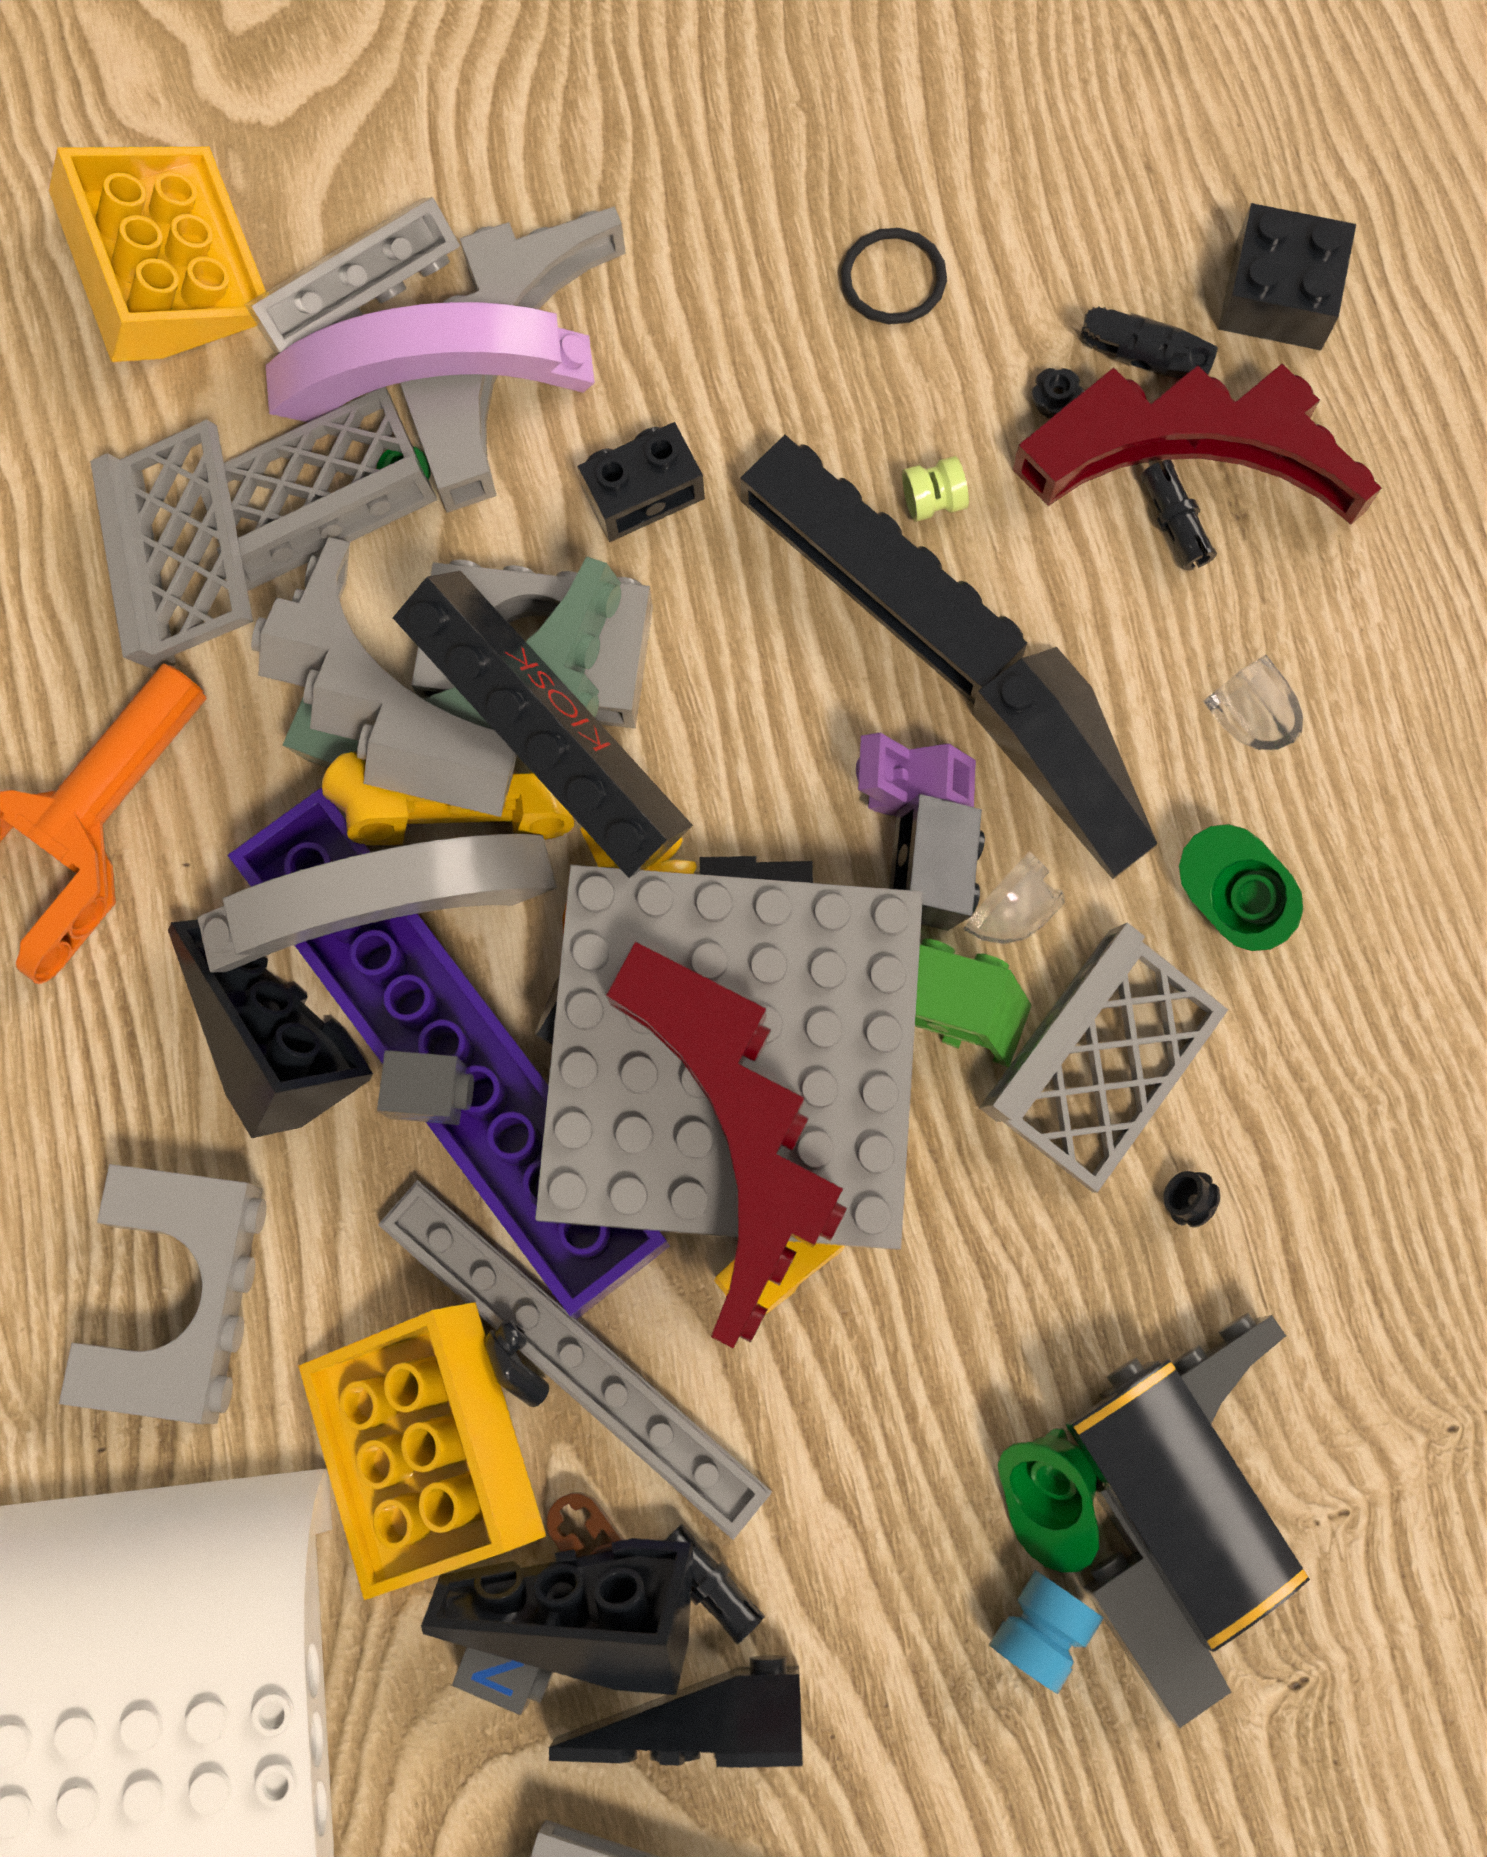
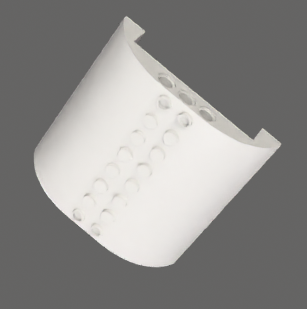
(165, 1672)

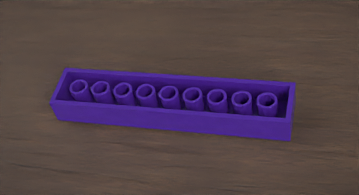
(415, 999)

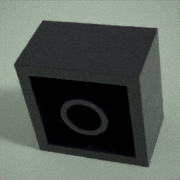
(1287, 276)

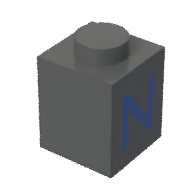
(424, 1087)
(501, 1680)

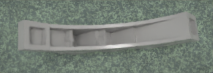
(400, 735)

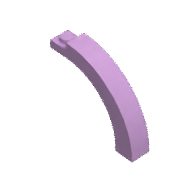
(424, 343)

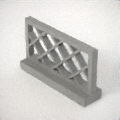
(346, 514)
(137, 559)
(1065, 1026)

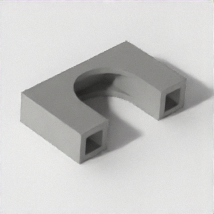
(522, 593)
(190, 1373)

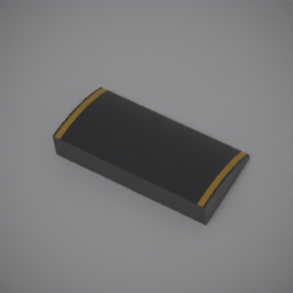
(1188, 1505)

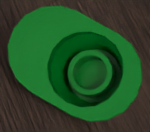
(1241, 887)
(1051, 1500)

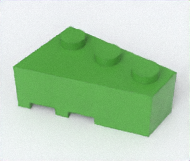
(970, 1000)

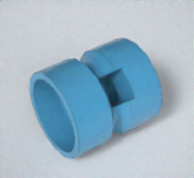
(1046, 1631)

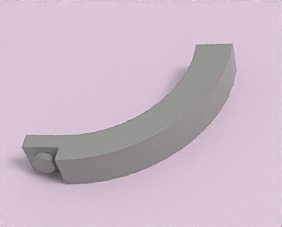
(373, 889)

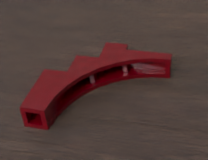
(1196, 419)
(777, 1199)

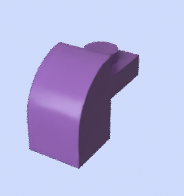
(897, 775)

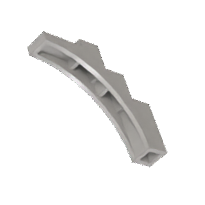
(510, 271)

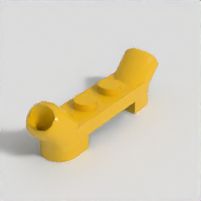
(382, 815)

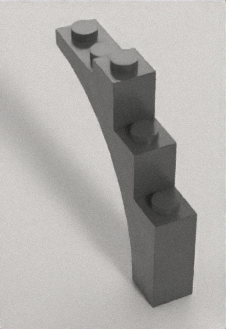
(1129, 1589)

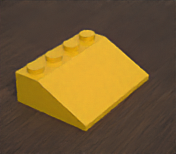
(155, 247)
(420, 1450)

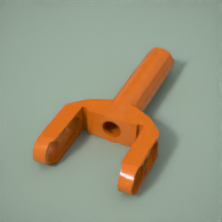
(72, 817)

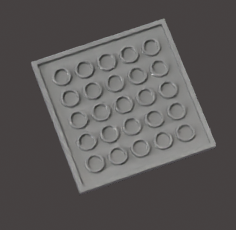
(839, 980)

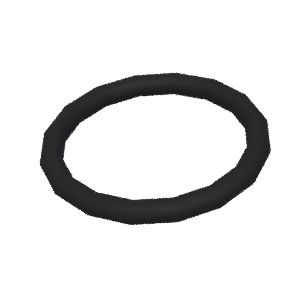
(893, 318)

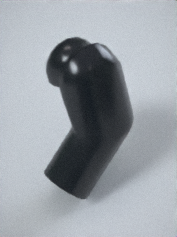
(508, 1368)

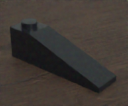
(1063, 746)
(267, 1045)
(589, 1617)
(739, 1716)

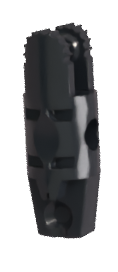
(1146, 343)

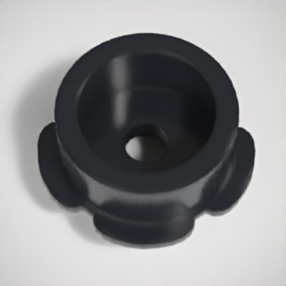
(1049, 402)
(1191, 1198)

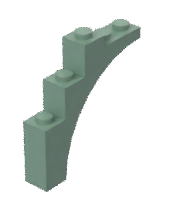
(565, 643)

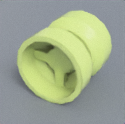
(935, 488)

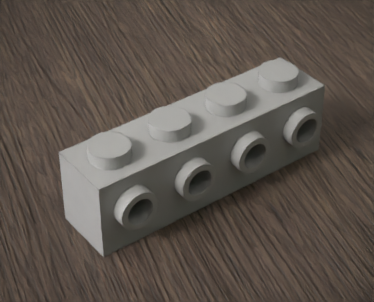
(355, 274)

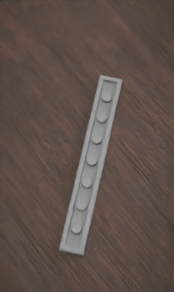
(577, 1360)

